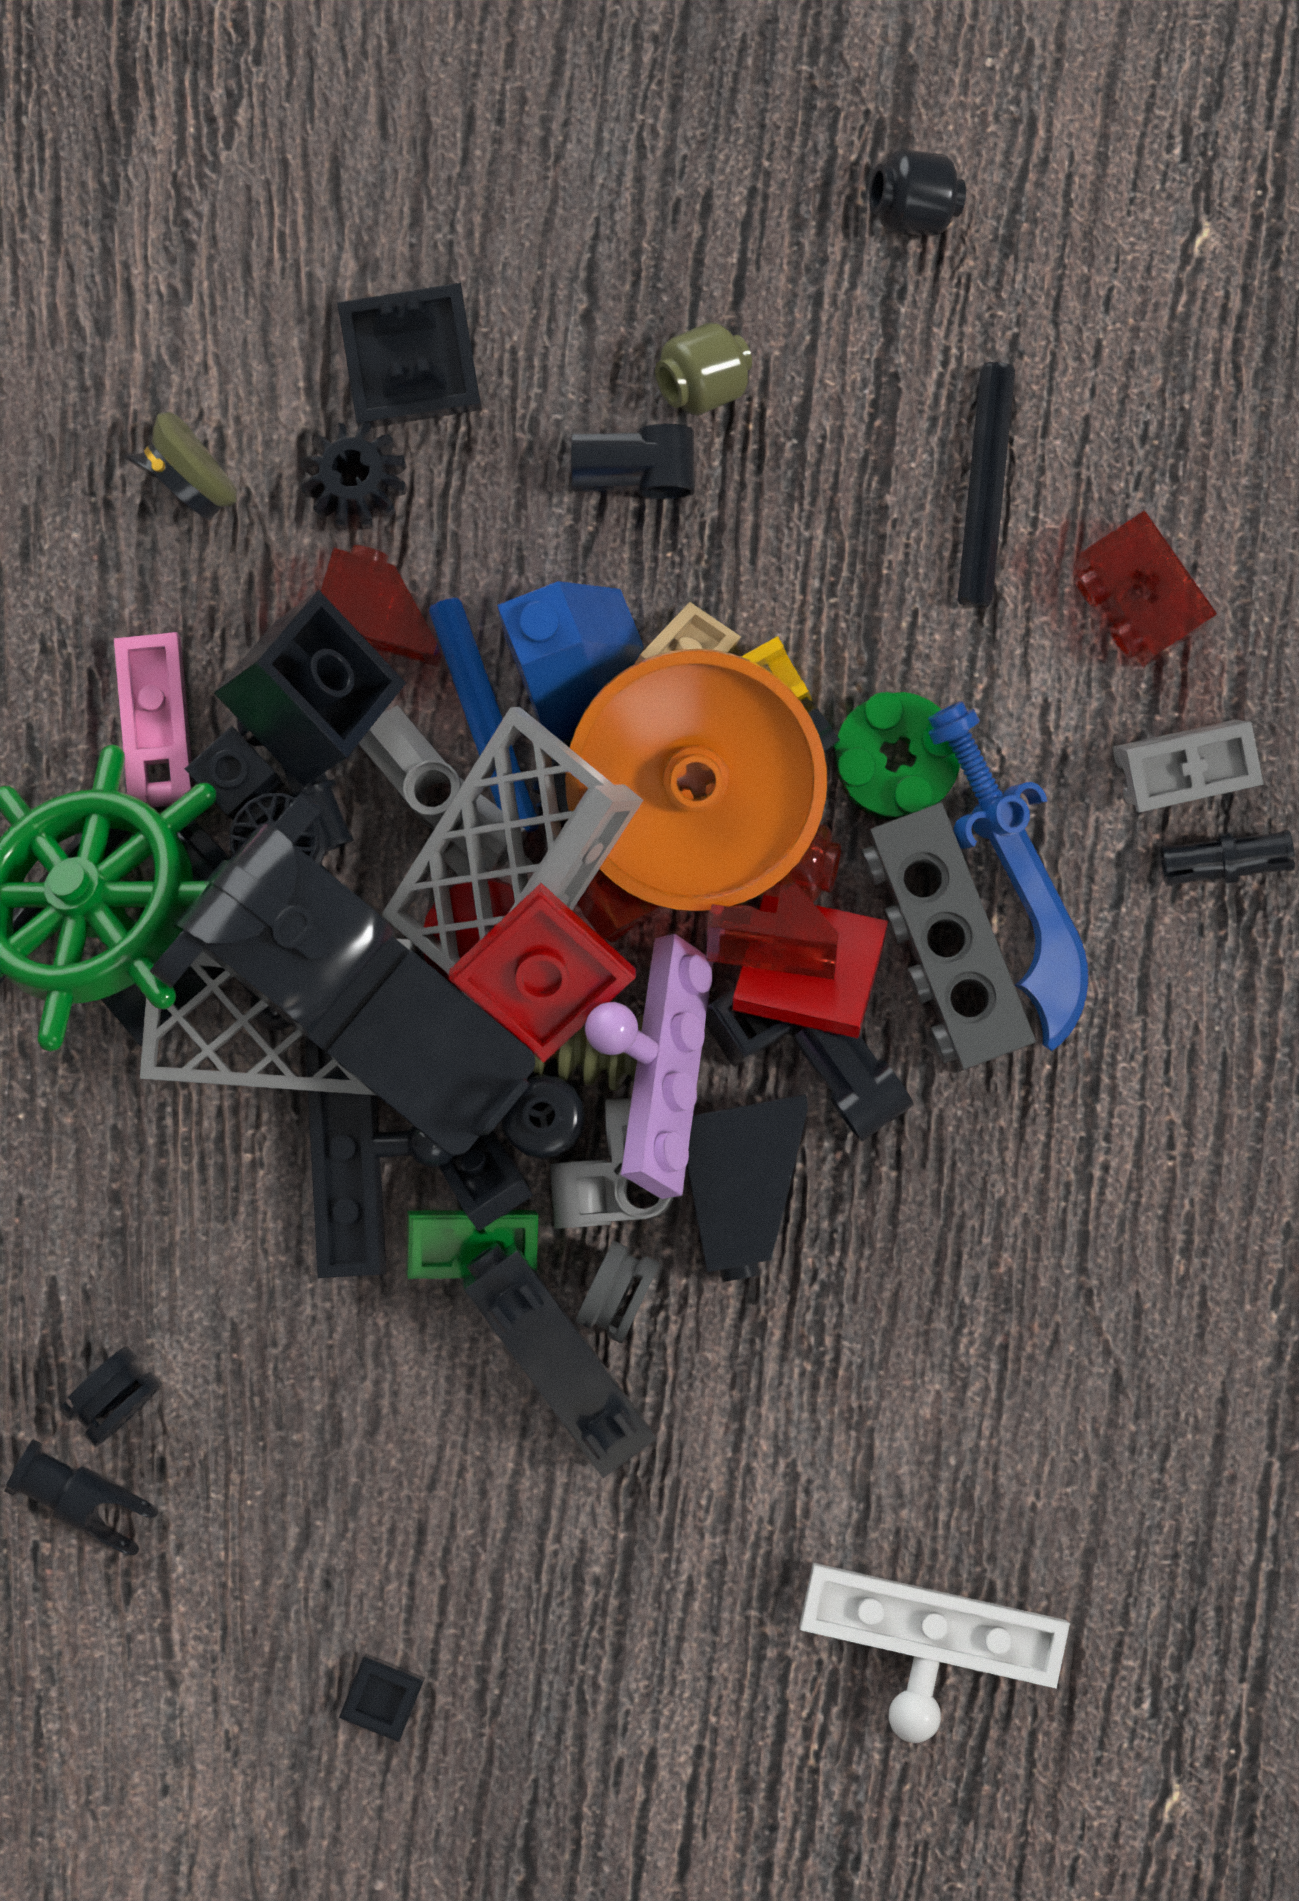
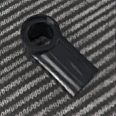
(653, 462)
(860, 1085)

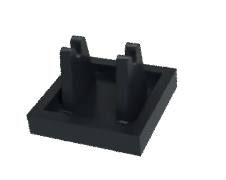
(409, 355)

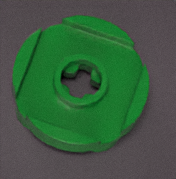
(862, 766)

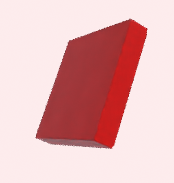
(541, 972)
(816, 1001)

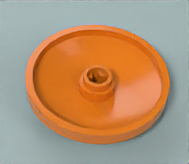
(722, 773)

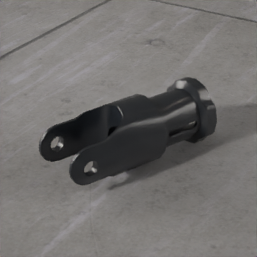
(75, 1495)

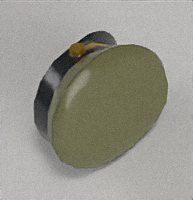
(185, 467)

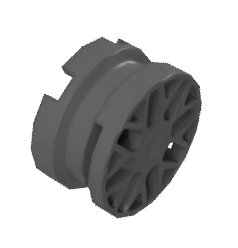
(611, 1289)

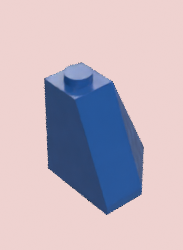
(568, 647)

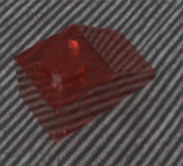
(379, 604)

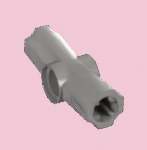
(414, 766)

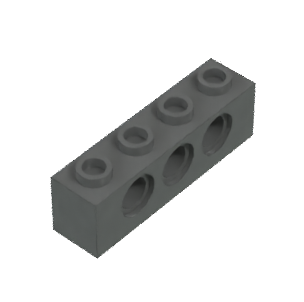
(930, 842)

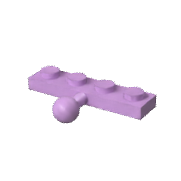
(666, 1062)

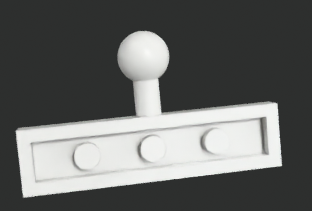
(933, 1630)

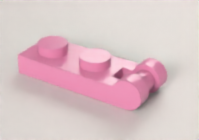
(153, 715)

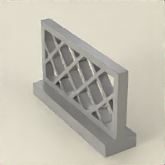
(572, 852)
(188, 1073)

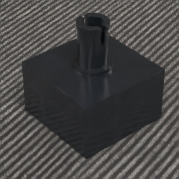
(310, 689)

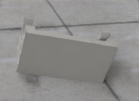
(1189, 765)

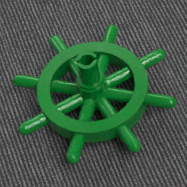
(87, 896)

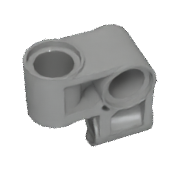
(595, 1190)

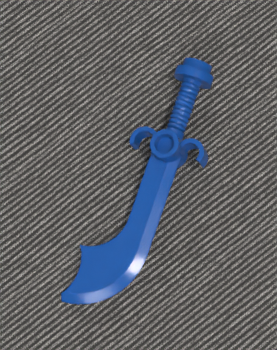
(1059, 965)

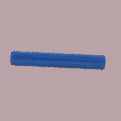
(475, 690)

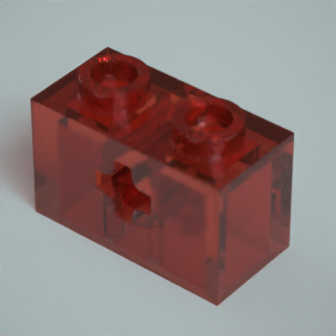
(1136, 558)

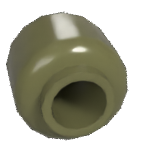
(703, 369)

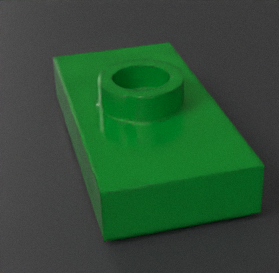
(446, 1241)

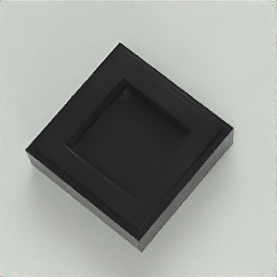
(382, 1697)

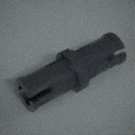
(1227, 858)

